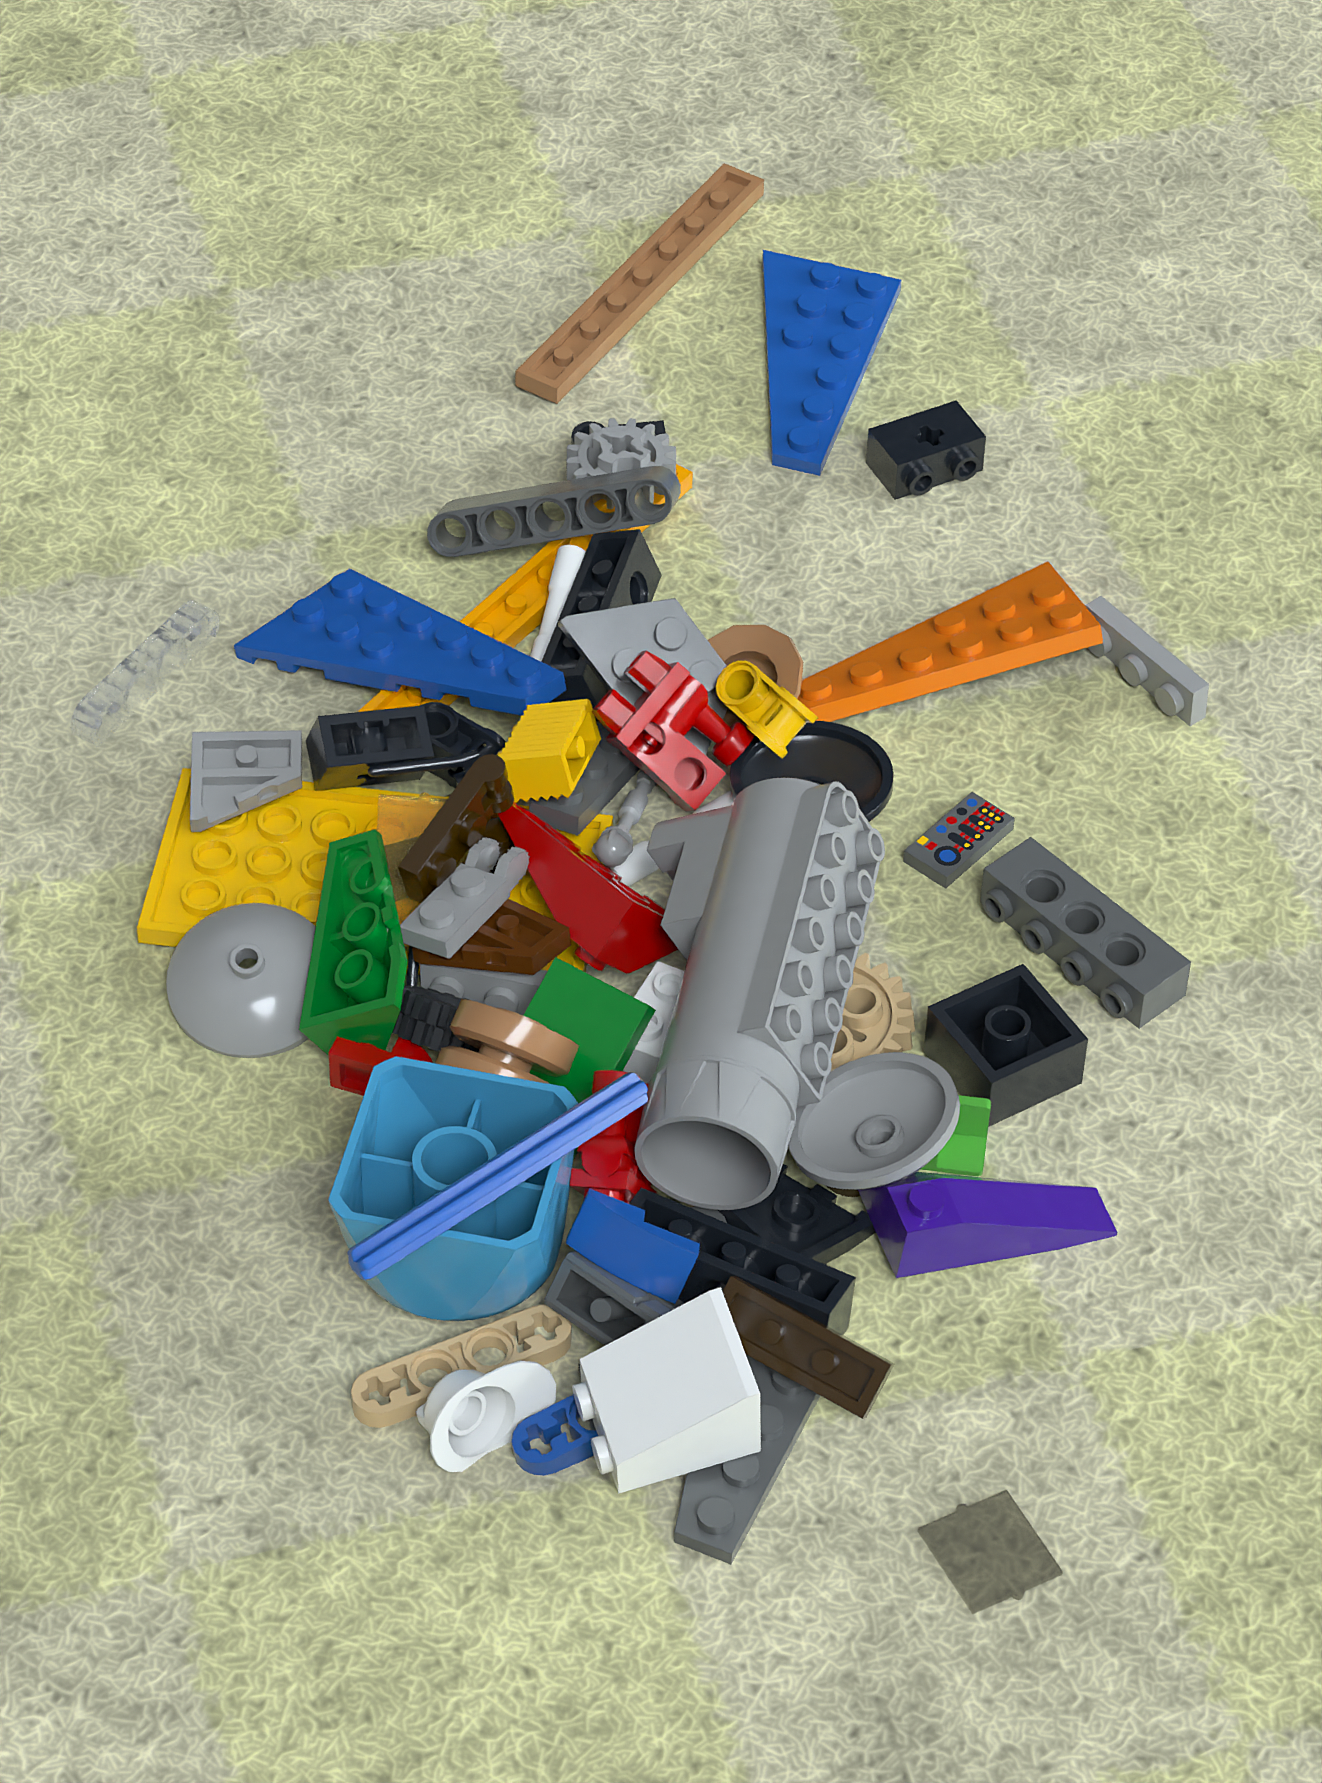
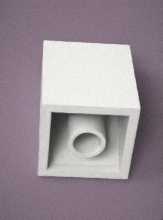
(671, 1396)

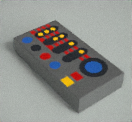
(958, 840)

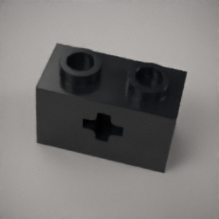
(926, 450)
(349, 743)

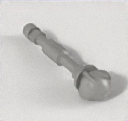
(615, 841)

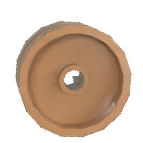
(507, 1044)

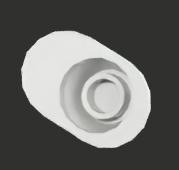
(479, 1411)

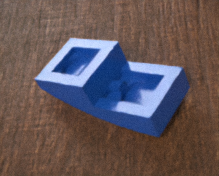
(631, 1249)

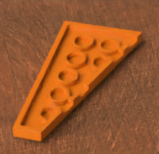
(989, 634)

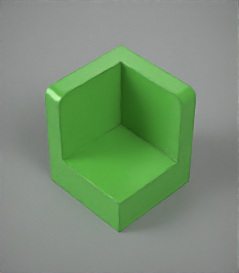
(967, 1145)

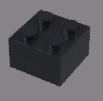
(1006, 1043)

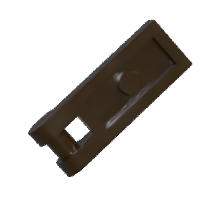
(456, 826)

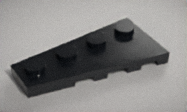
(803, 1220)

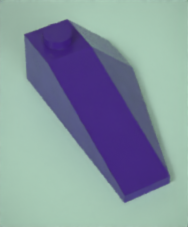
(965, 1220)

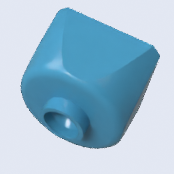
(423, 1132)

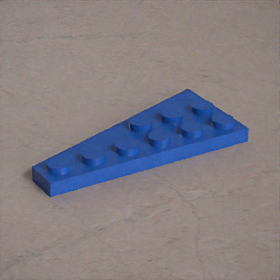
(818, 347)
(387, 640)

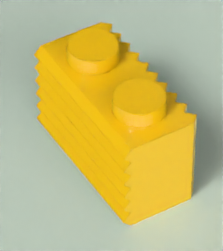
(550, 749)

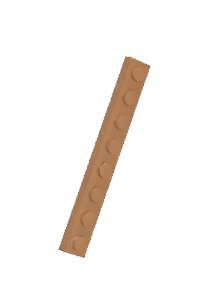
(639, 283)

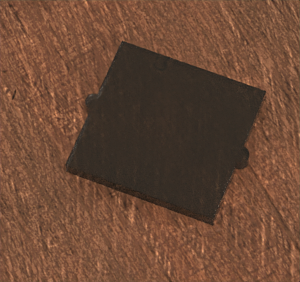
(989, 1551)

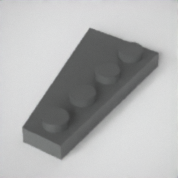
(726, 1497)

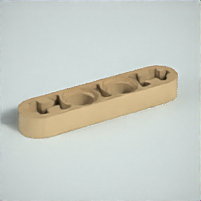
(457, 1355)

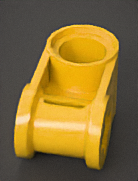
(763, 705)

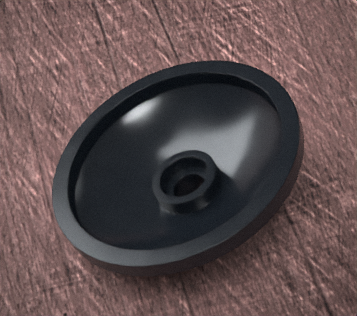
(823, 755)

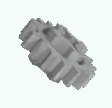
(618, 450)

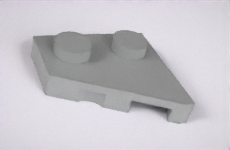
(241, 772)

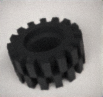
(427, 1018)

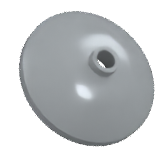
(238, 1008)
(876, 1121)

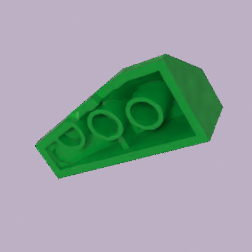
(356, 949)

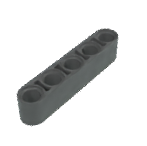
(534, 526)

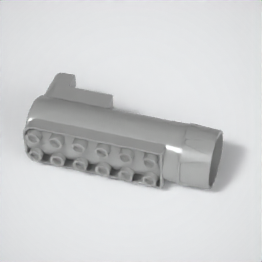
(770, 929)

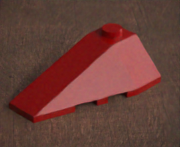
(603, 914)

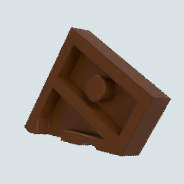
(509, 942)

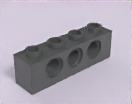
(1084, 933)

